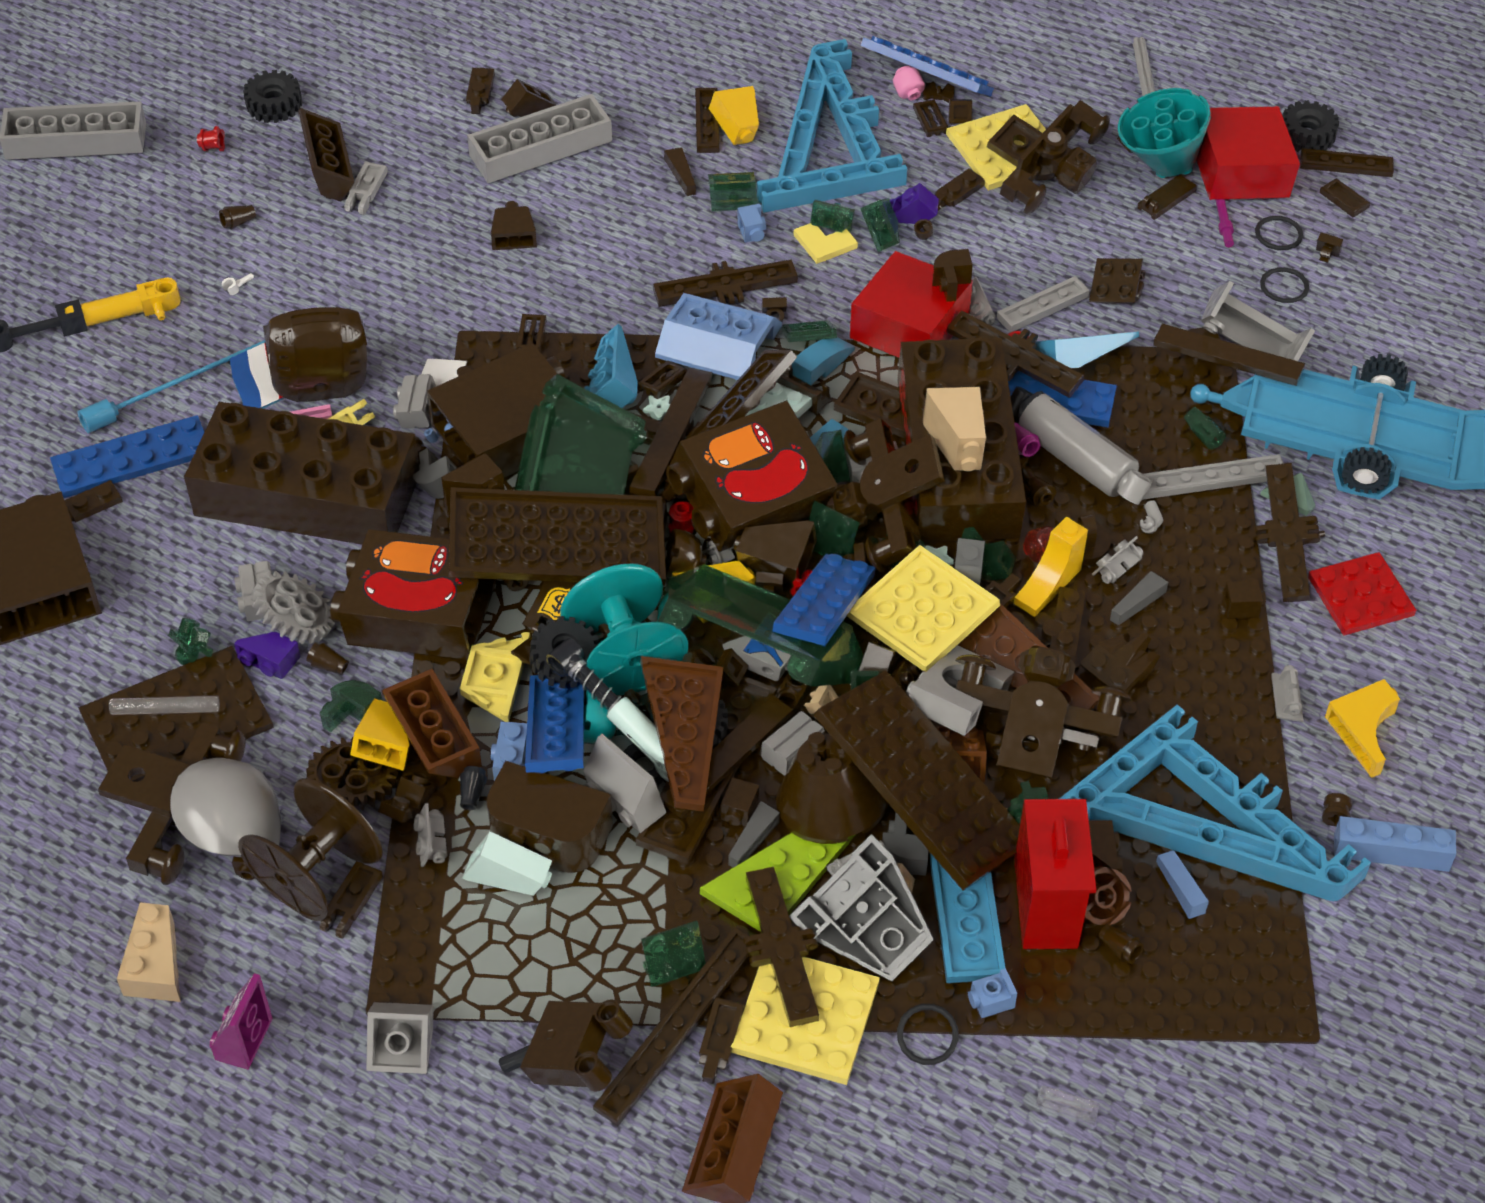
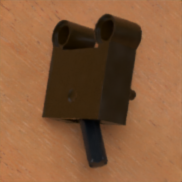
(568, 1044)

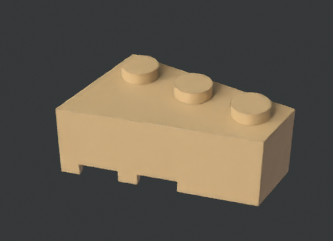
(150, 956)

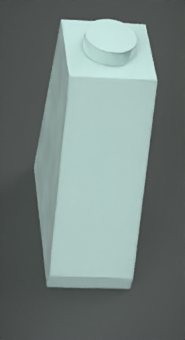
(507, 866)

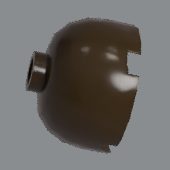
(683, 552)

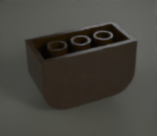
(550, 816)

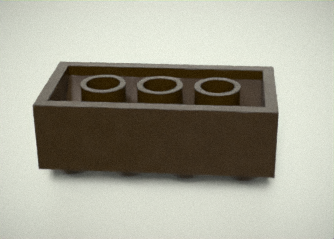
(327, 154)

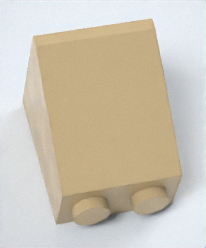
(957, 425)

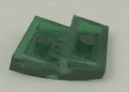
(732, 190)

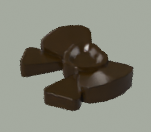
(931, 92)

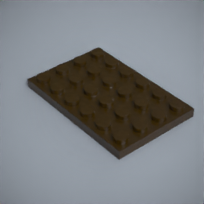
(172, 732)

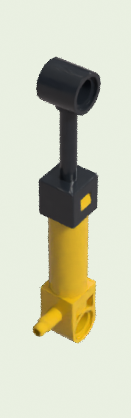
(150, 297)

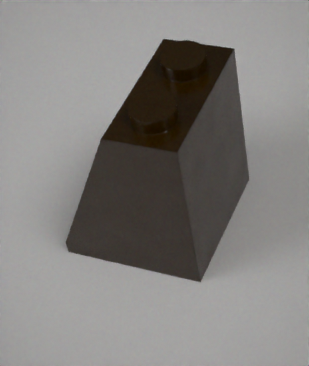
(777, 548)

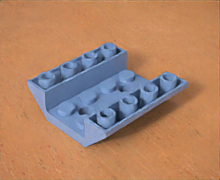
(714, 336)

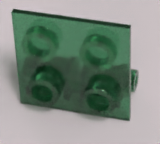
(833, 531)
(673, 953)

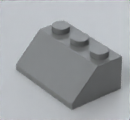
(630, 786)

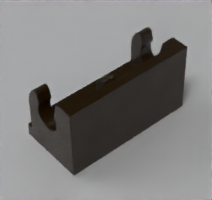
(819, 397)

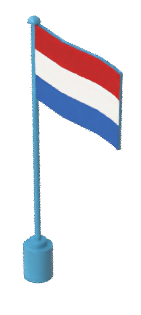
(249, 374)

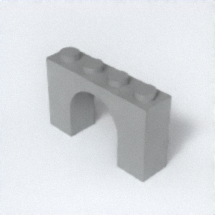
(944, 704)

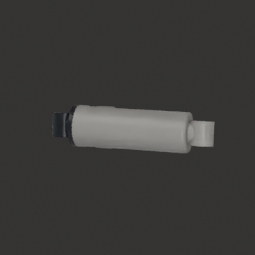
(1079, 445)

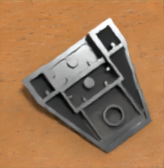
(867, 913)

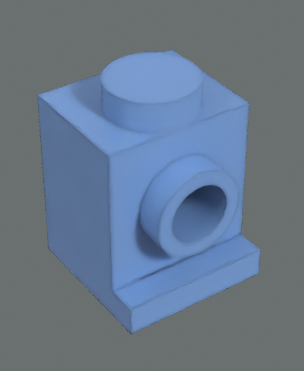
(751, 222)
(993, 994)

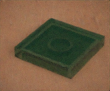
(809, 331)

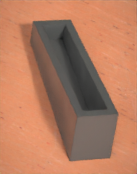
(1140, 596)
(756, 830)

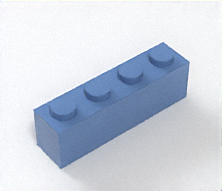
(1397, 843)

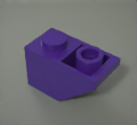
(915, 205)
(269, 653)

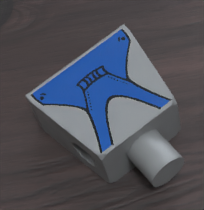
(765, 659)

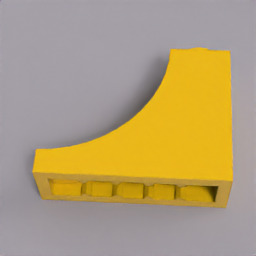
(1056, 568)
(1357, 718)

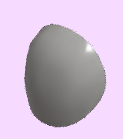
(222, 802)

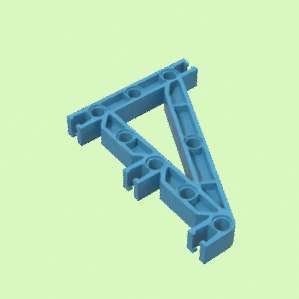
(854, 117)
(1265, 834)

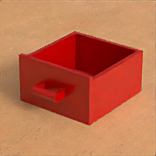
(1247, 154)
(904, 306)
(1053, 872)

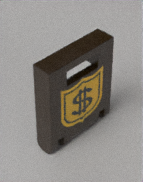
(547, 603)

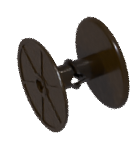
(333, 825)

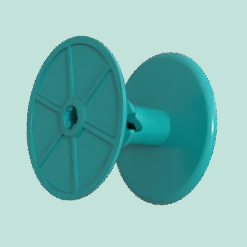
(622, 600)

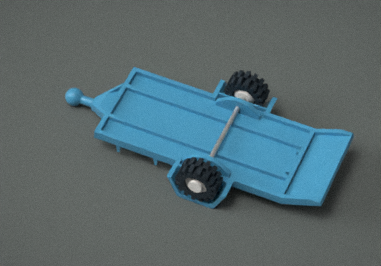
(1365, 425)

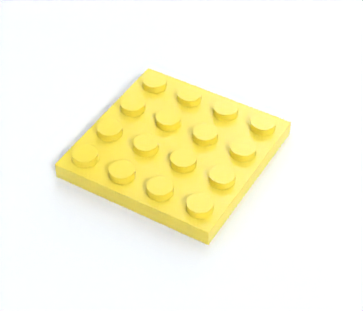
(972, 141)
(923, 608)
(815, 1048)

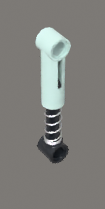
(569, 661)

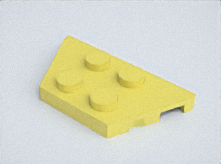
(493, 676)

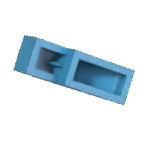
(821, 359)

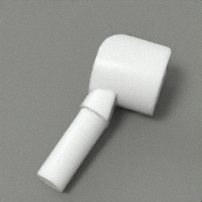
(233, 286)

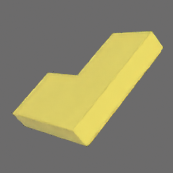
(824, 247)

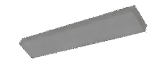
(1209, 476)

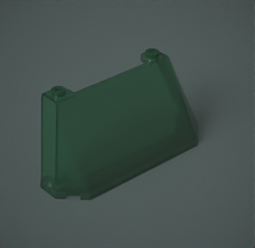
(578, 442)
(752, 614)

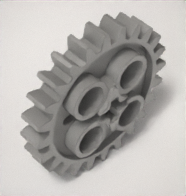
(292, 607)

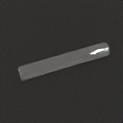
(164, 705)

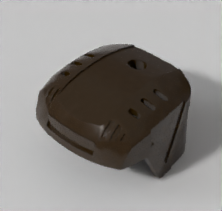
(316, 348)

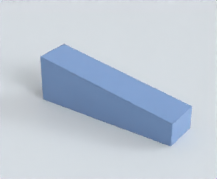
(1182, 884)

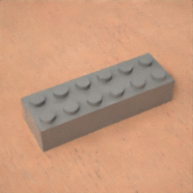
(73, 130)
(539, 138)

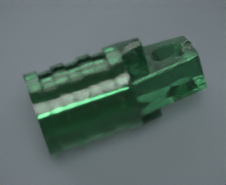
(1201, 425)

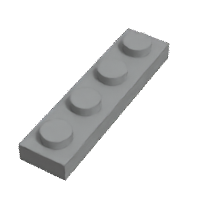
(1042, 304)

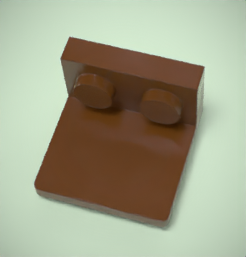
(969, 747)

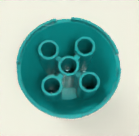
(1166, 129)

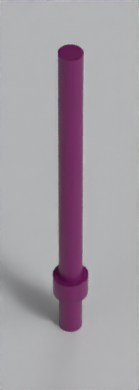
(1225, 225)

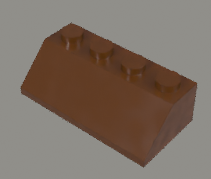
(433, 725)
(733, 1140)

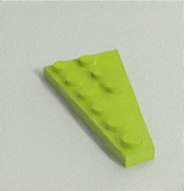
(797, 868)

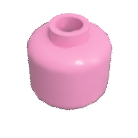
(908, 82)

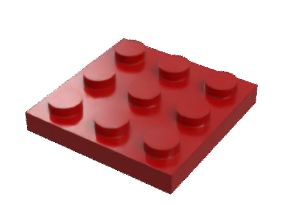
(1361, 593)

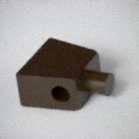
(513, 228)

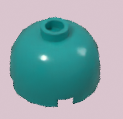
(596, 721)

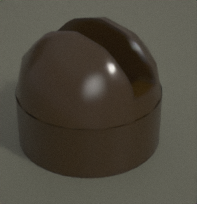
(927, 226)

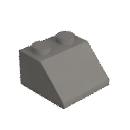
(399, 1037)

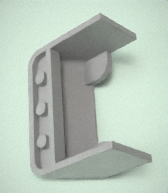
(1250, 327)

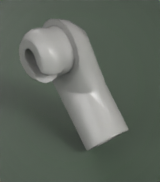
(1153, 519)

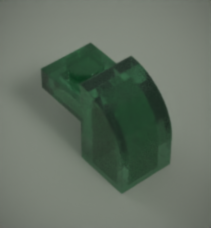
(997, 557)
(350, 699)

